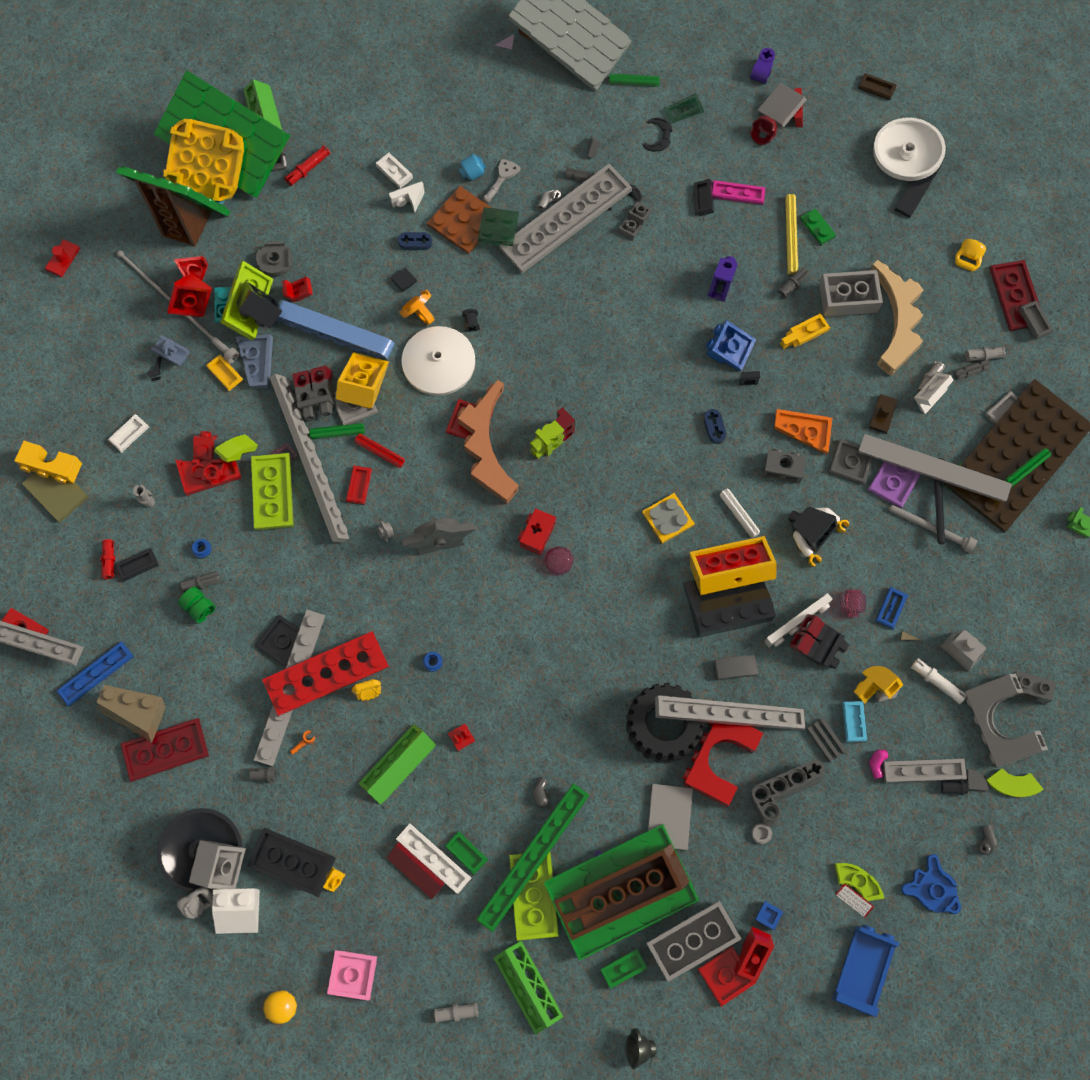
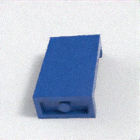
(865, 970)

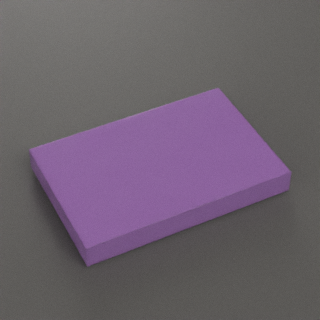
(893, 483)

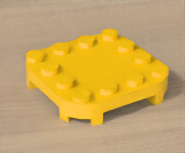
(205, 158)

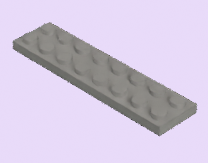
(566, 218)

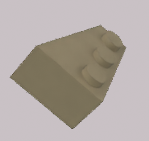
(132, 709)

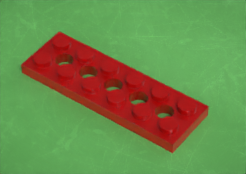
(321, 687)

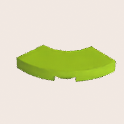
(1014, 785)
(859, 880)

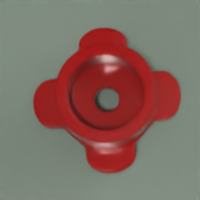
(206, 476)

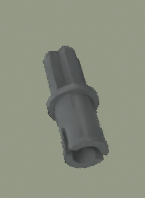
(793, 282)
(201, 581)

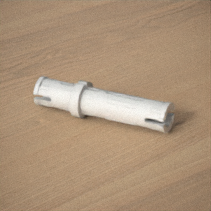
(940, 682)

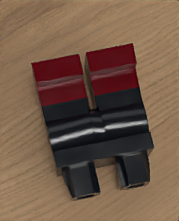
(819, 642)

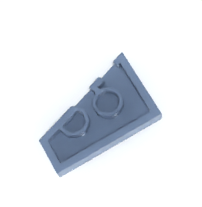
(257, 359)

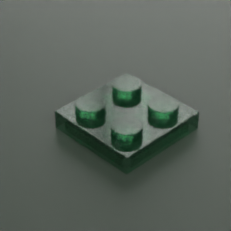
(498, 226)

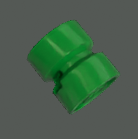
(195, 603)

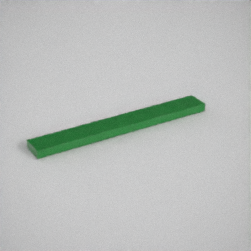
(532, 858)

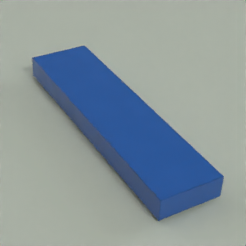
(95, 673)

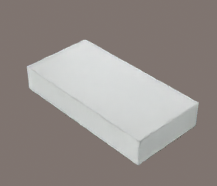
(128, 433)

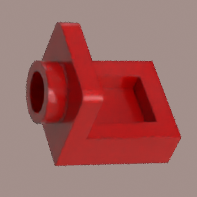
(298, 289)
(203, 445)

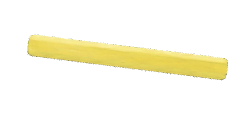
(791, 232)

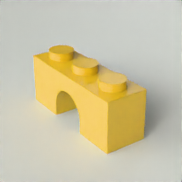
(62, 468)

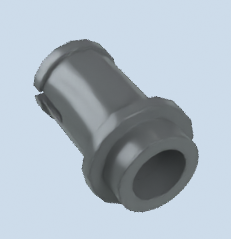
(263, 774)

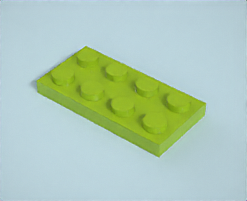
(231, 315)
(272, 491)
(534, 908)

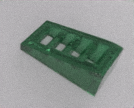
(698, 109)

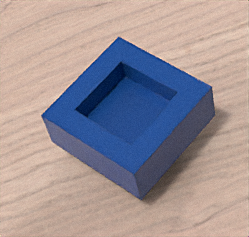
(769, 915)

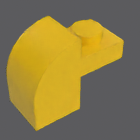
(877, 679)

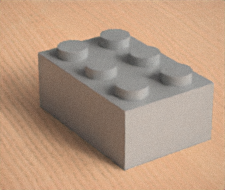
(850, 293)

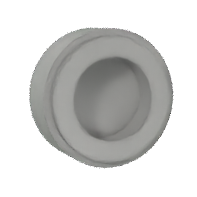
(761, 833)

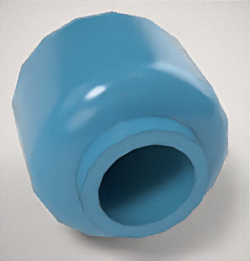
(472, 167)

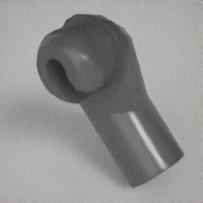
(539, 795)
(989, 842)

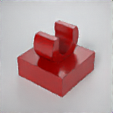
(461, 737)

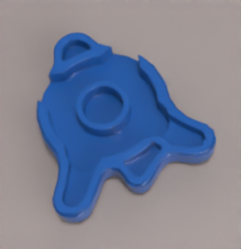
(934, 888)

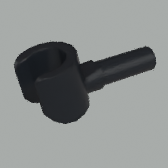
(153, 373)

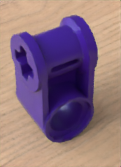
(763, 66)

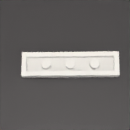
(792, 626)
(433, 858)

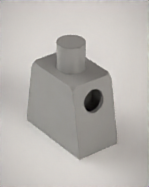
(964, 648)

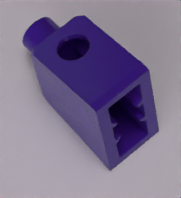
(725, 271)

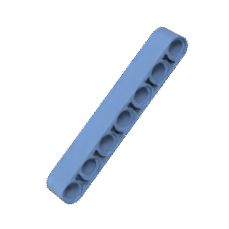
(336, 330)

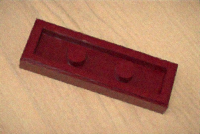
(415, 870)

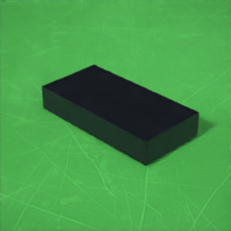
(703, 197)
(136, 564)

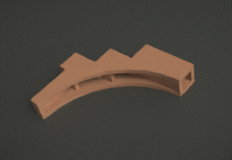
(477, 421)

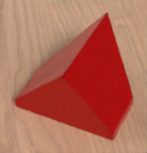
(195, 265)

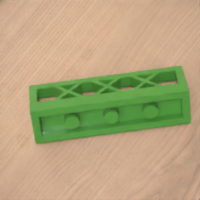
(524, 988)

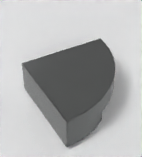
(592, 146)
(976, 781)

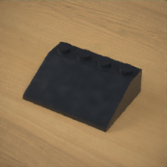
(729, 608)

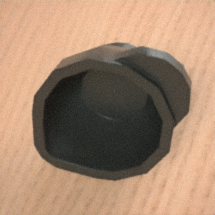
(639, 1049)

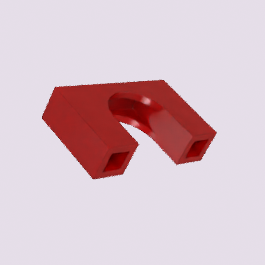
(701, 776)

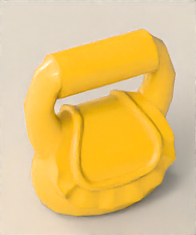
(973, 250)
(367, 690)

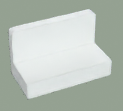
(933, 391)

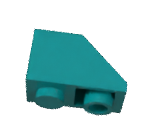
(221, 298)

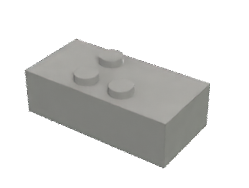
(693, 941)

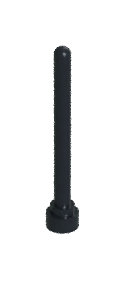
(939, 511)

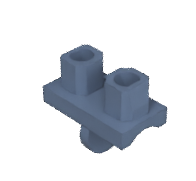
(170, 350)

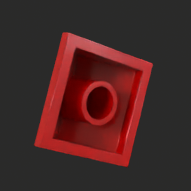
(189, 297)

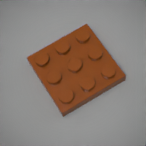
(459, 219)

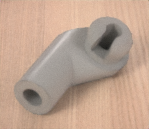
(548, 197)

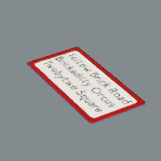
(854, 900)

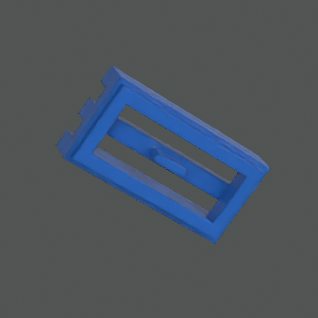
(884, 622)

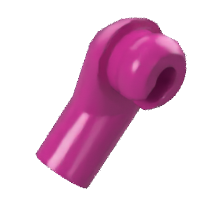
(876, 762)

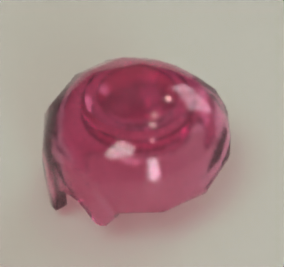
(559, 560)

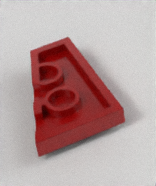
(191, 472)

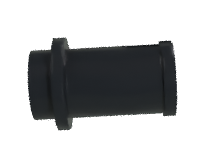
(954, 787)

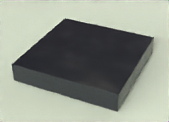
(279, 640)

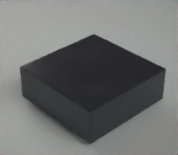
(404, 279)
(749, 378)

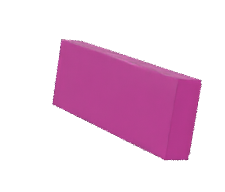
(738, 192)

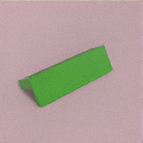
(261, 101)
(397, 764)

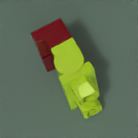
(553, 434)

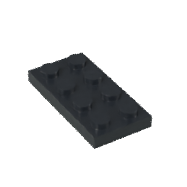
(291, 862)

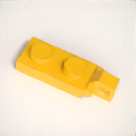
(805, 331)

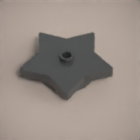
(438, 535)

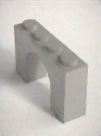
(983, 702)

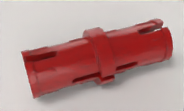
(107, 559)

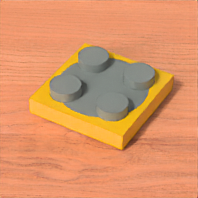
(668, 518)

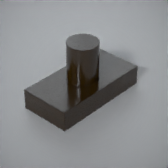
(883, 413)

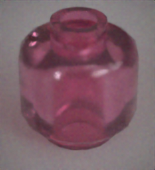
(853, 602)

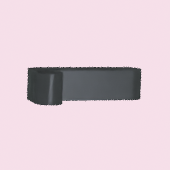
(790, 788)

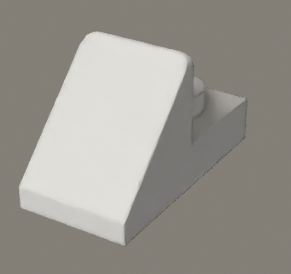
(408, 194)

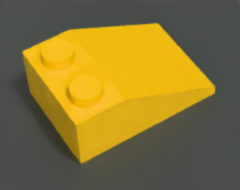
(361, 380)

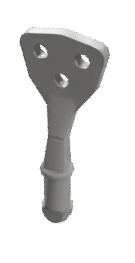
(505, 172)

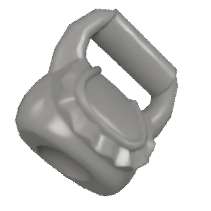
(192, 906)

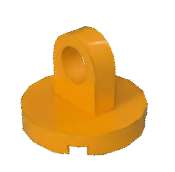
(416, 305)

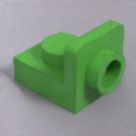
(1079, 522)

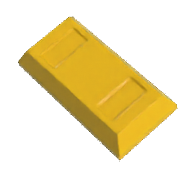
(224, 372)

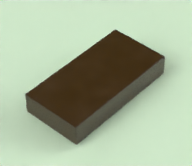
(877, 86)

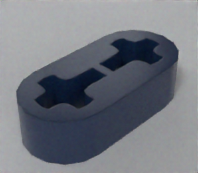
(415, 241)
(711, 428)

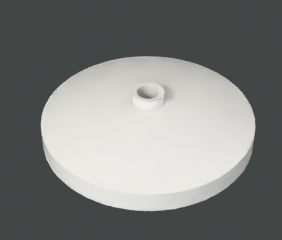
(909, 149)
(435, 374)

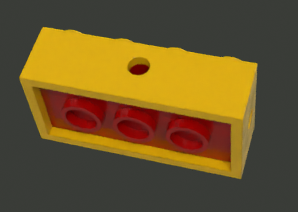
(732, 565)

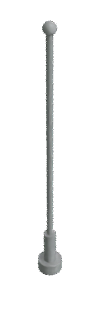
(229, 354)

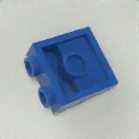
(730, 345)

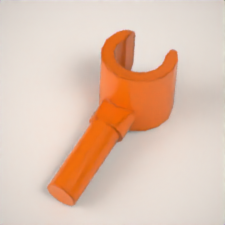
(302, 743)

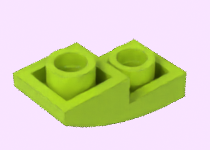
(233, 448)

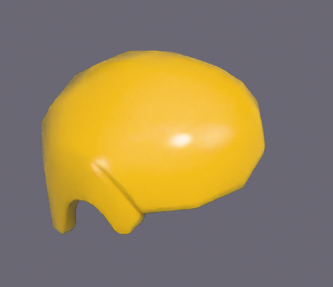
(279, 1007)

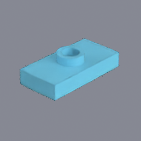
(854, 721)

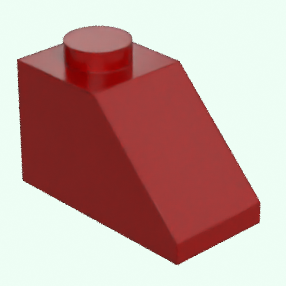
(754, 954)

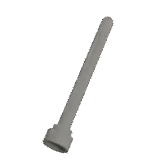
(966, 543)

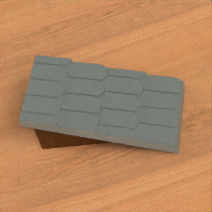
(573, 35)

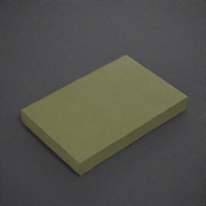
(55, 496)

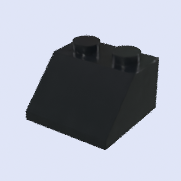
(258, 305)

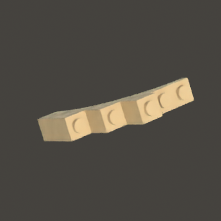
(906, 317)

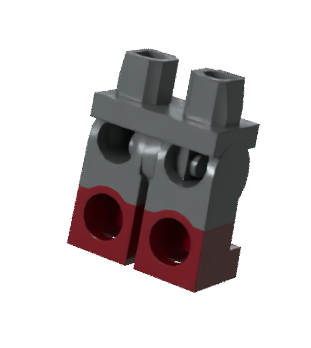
(314, 392)

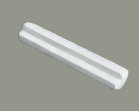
(739, 513)

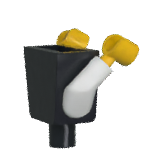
(813, 529)

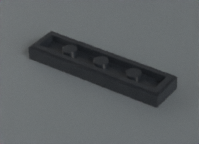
(914, 194)

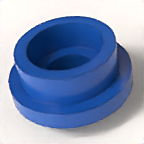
(201, 542)
(432, 655)

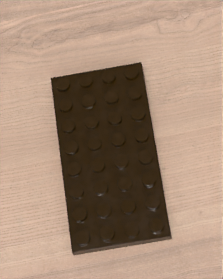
(1030, 424)

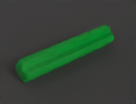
(639, 80)
(337, 431)
(1029, 466)

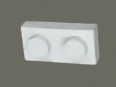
(394, 170)

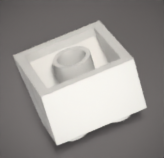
(235, 910)

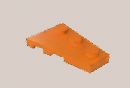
(806, 428)

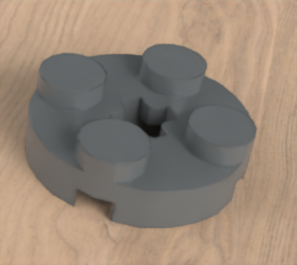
(271, 249)

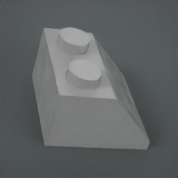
(217, 865)

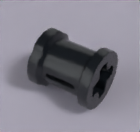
(470, 318)

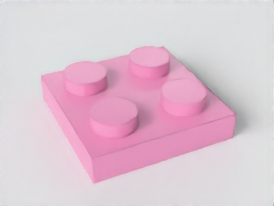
(352, 975)

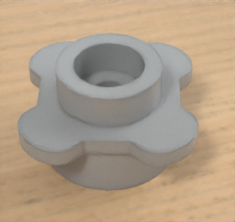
(385, 530)

